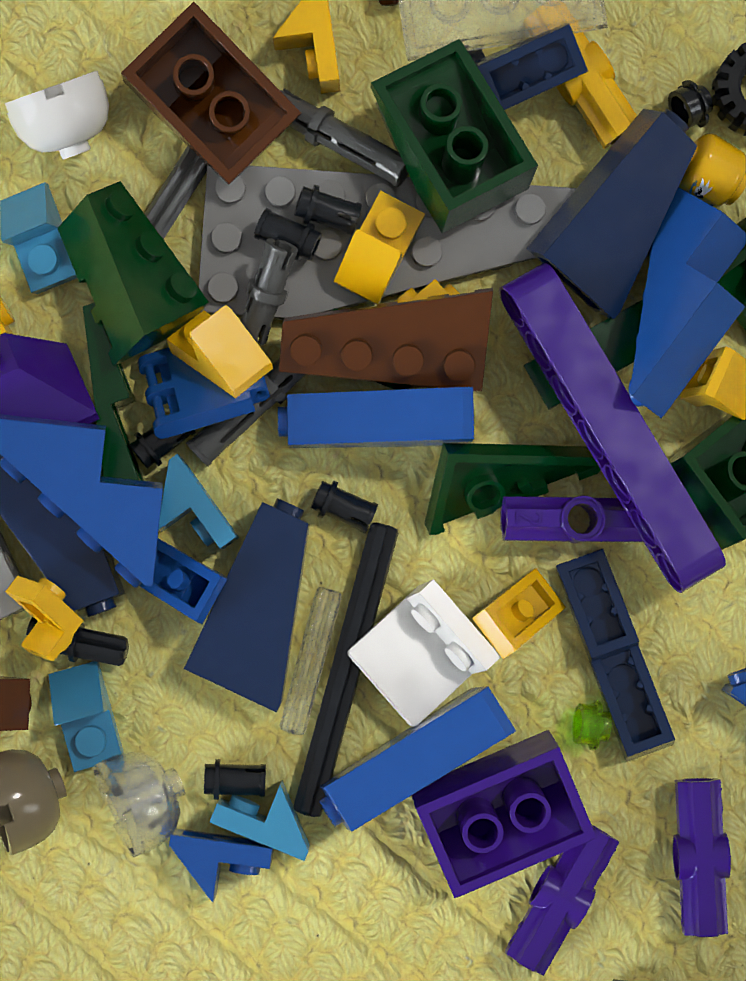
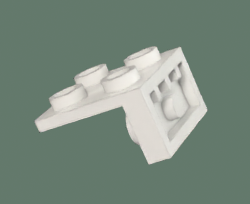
(422, 652)

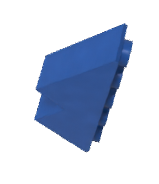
(682, 302)
(66, 467)

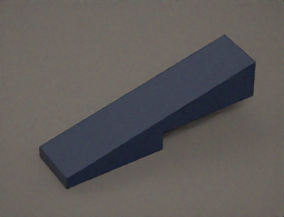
(530, 67)
(615, 655)

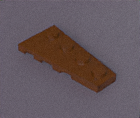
(408, 342)

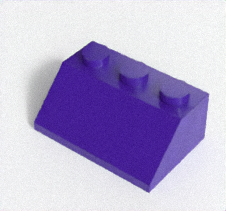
(503, 813)

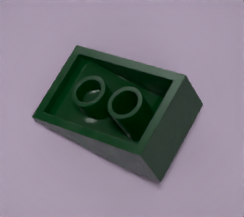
(453, 135)
(715, 478)

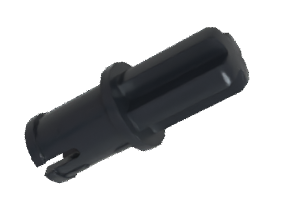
(94, 646)

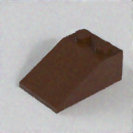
(210, 93)

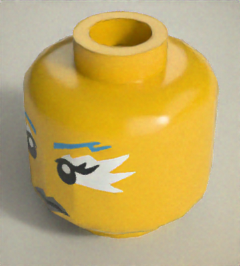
(715, 171)

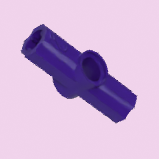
(548, 520)
(701, 857)
(560, 902)

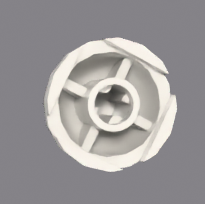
(61, 115)

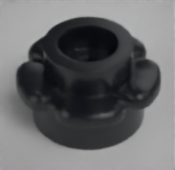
(691, 103)

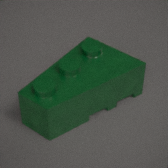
(130, 272)

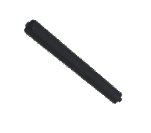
(344, 672)

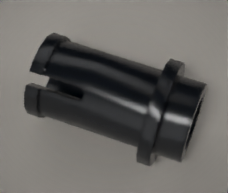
(323, 209)
(279, 227)
(152, 449)
(343, 506)
(234, 779)

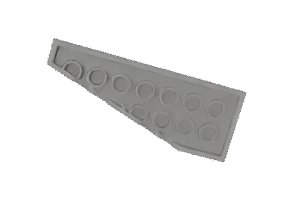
(233, 254)

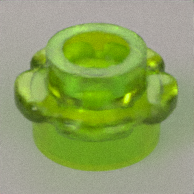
(591, 725)

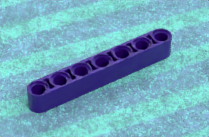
(612, 427)

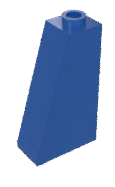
(378, 418)
(416, 758)

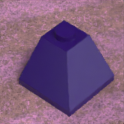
(42, 381)

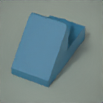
(31, 226)
(186, 493)
(84, 714)
(277, 830)

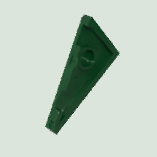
(480, 475)

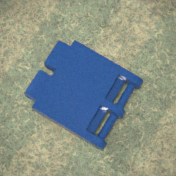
(190, 396)

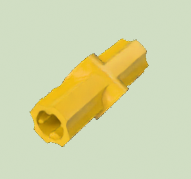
(598, 95)

